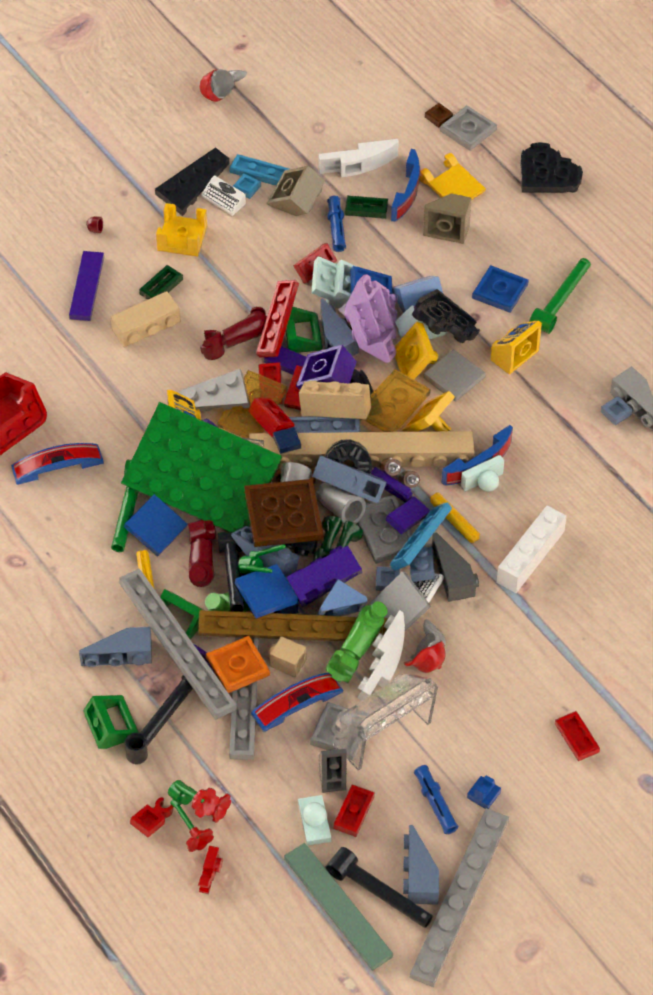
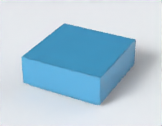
(247, 185)

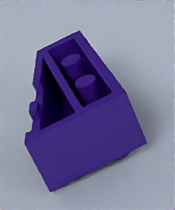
(323, 573)

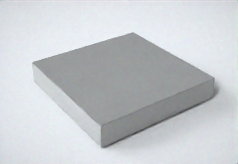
(468, 128)
(454, 374)
(403, 596)
(325, 730)

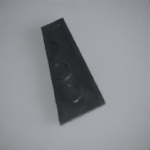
(191, 181)

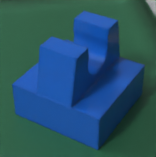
(484, 792)

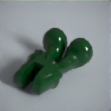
(332, 526)

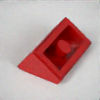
(269, 415)

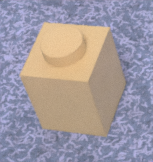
(287, 656)

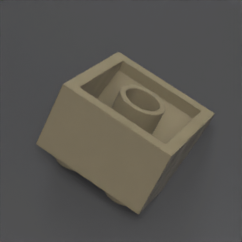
(296, 191)
(448, 218)

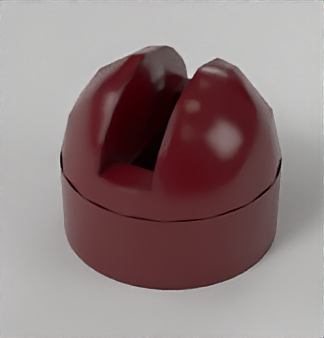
(95, 224)

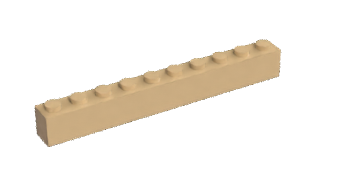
(409, 448)

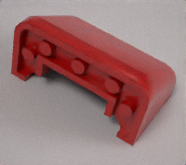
(19, 410)

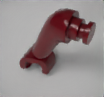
(238, 333)
(201, 559)

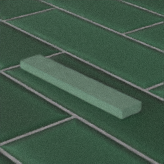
(338, 906)

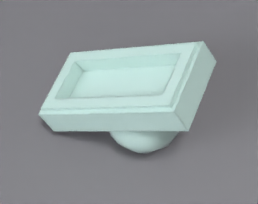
(483, 475)
(314, 820)

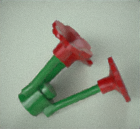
(204, 803)

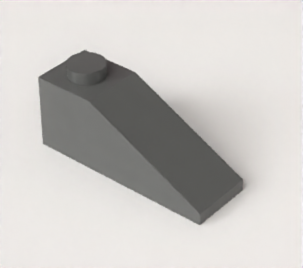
(457, 572)
(333, 770)

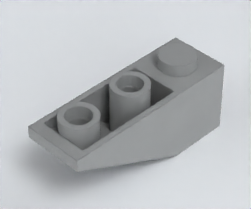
(635, 393)

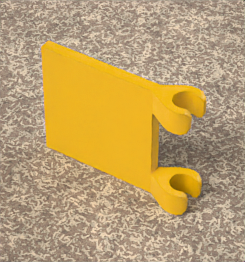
(453, 181)

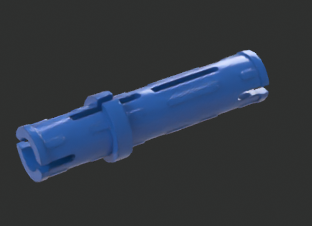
(335, 217)
(432, 791)

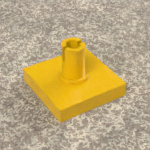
(415, 351)
(429, 415)

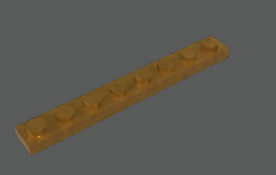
(277, 625)

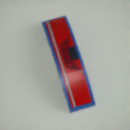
(403, 202)
(501, 442)
(55, 458)
(294, 698)

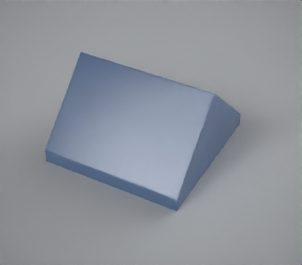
(412, 291)
(342, 601)

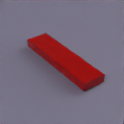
(277, 318)

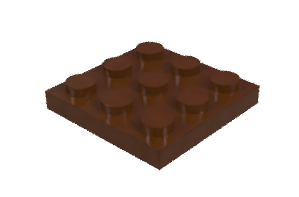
(283, 512)

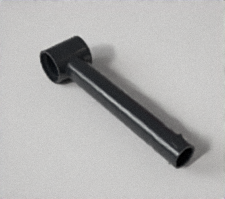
(230, 549)
(159, 719)
(344, 865)

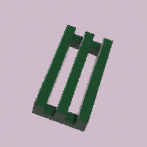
(366, 209)
(164, 285)

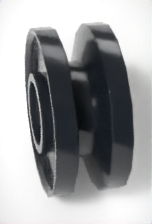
(350, 450)

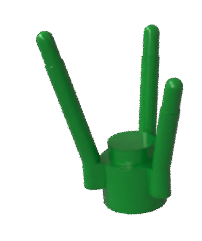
(253, 563)

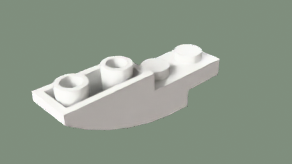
(364, 159)
(387, 655)

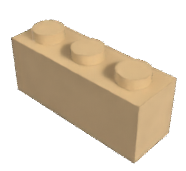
(145, 319)
(335, 400)

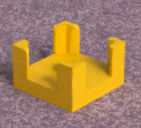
(181, 234)

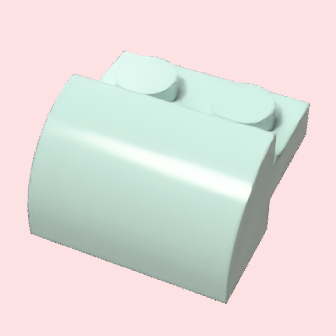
(332, 281)

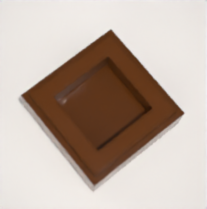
(438, 115)

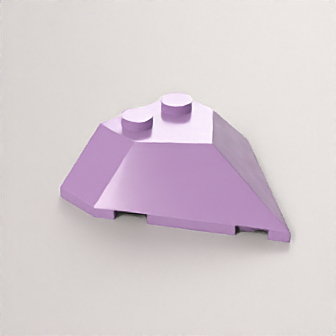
(373, 318)

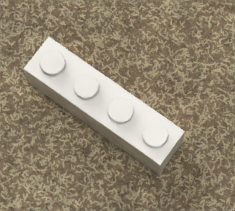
(531, 549)

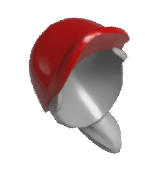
(219, 83)
(430, 651)

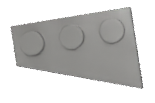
(222, 391)

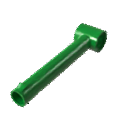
(547, 315)
(126, 512)

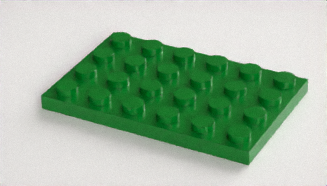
(198, 468)

